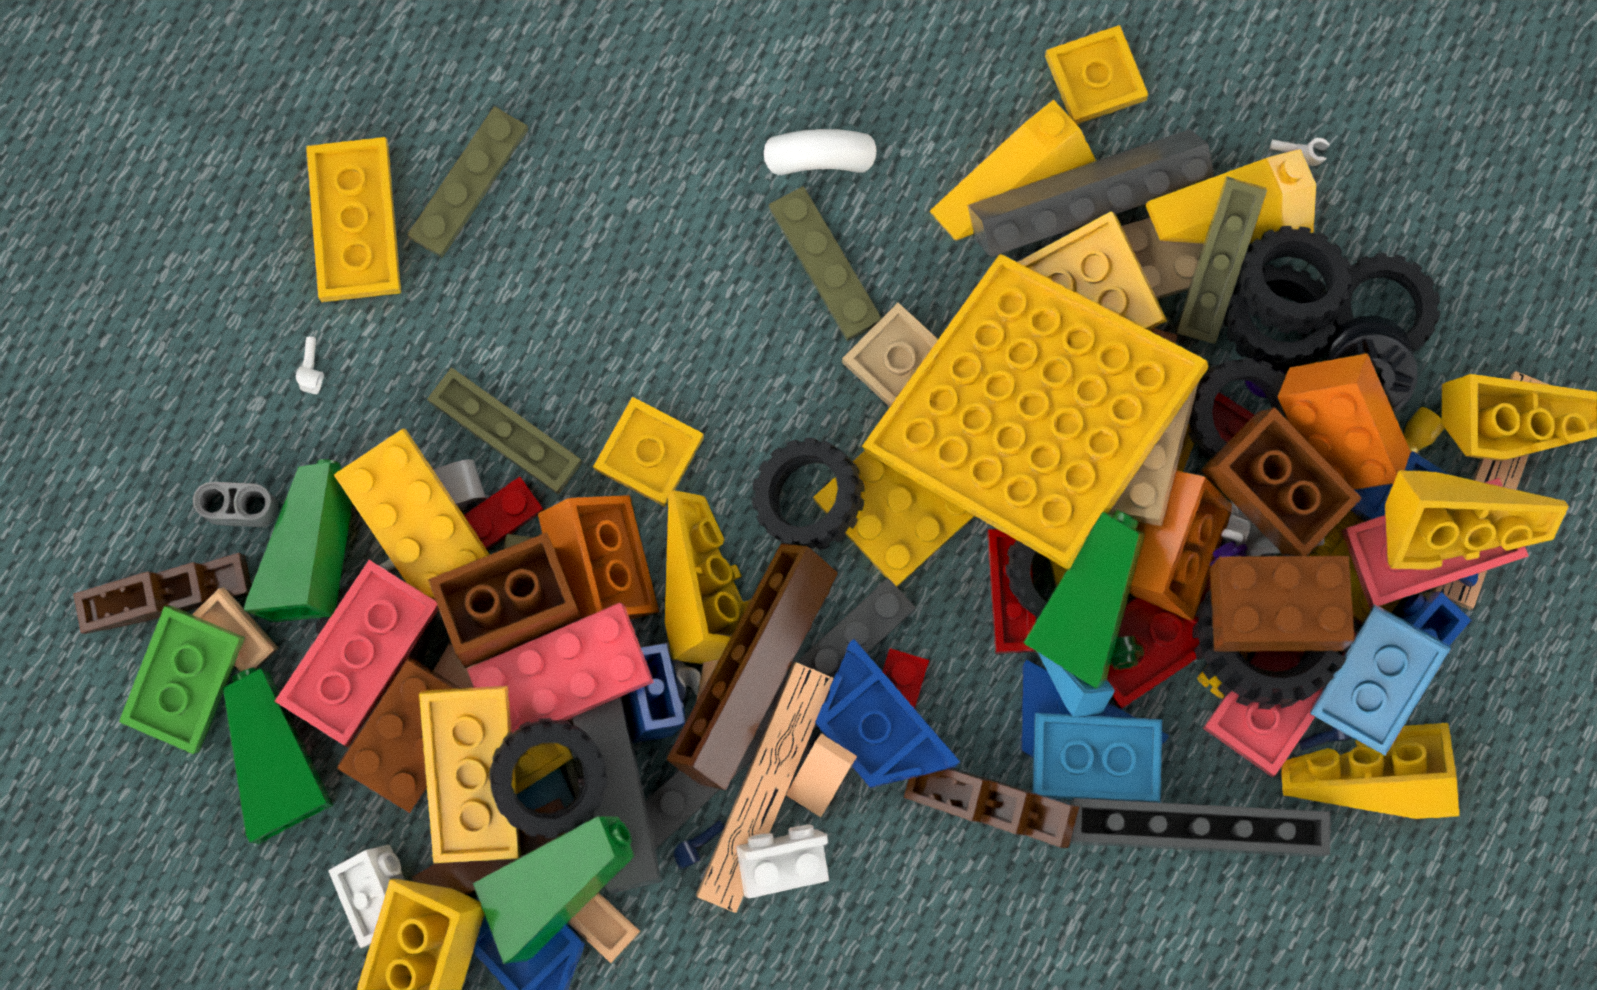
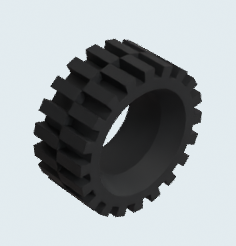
(1257, 684)

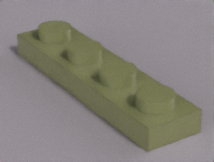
(468, 182)
(1221, 259)
(825, 263)
(504, 431)

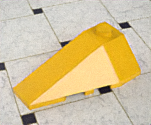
(1036, 150)
(1288, 200)
(1514, 417)
(1452, 516)
(698, 582)
(1409, 781)

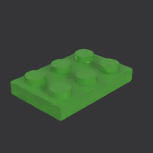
(181, 679)

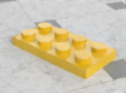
(353, 219)
(410, 511)
(459, 742)

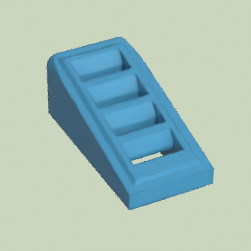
(1076, 694)

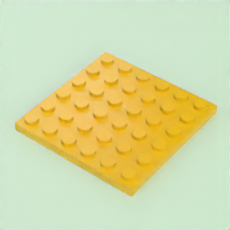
(1035, 409)

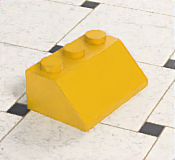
(422, 938)

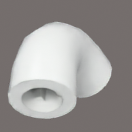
(820, 150)

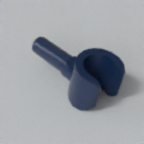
(1329, 736)
(686, 852)

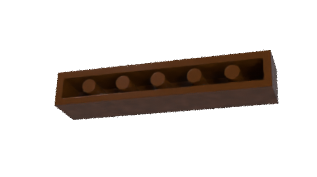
(752, 666)

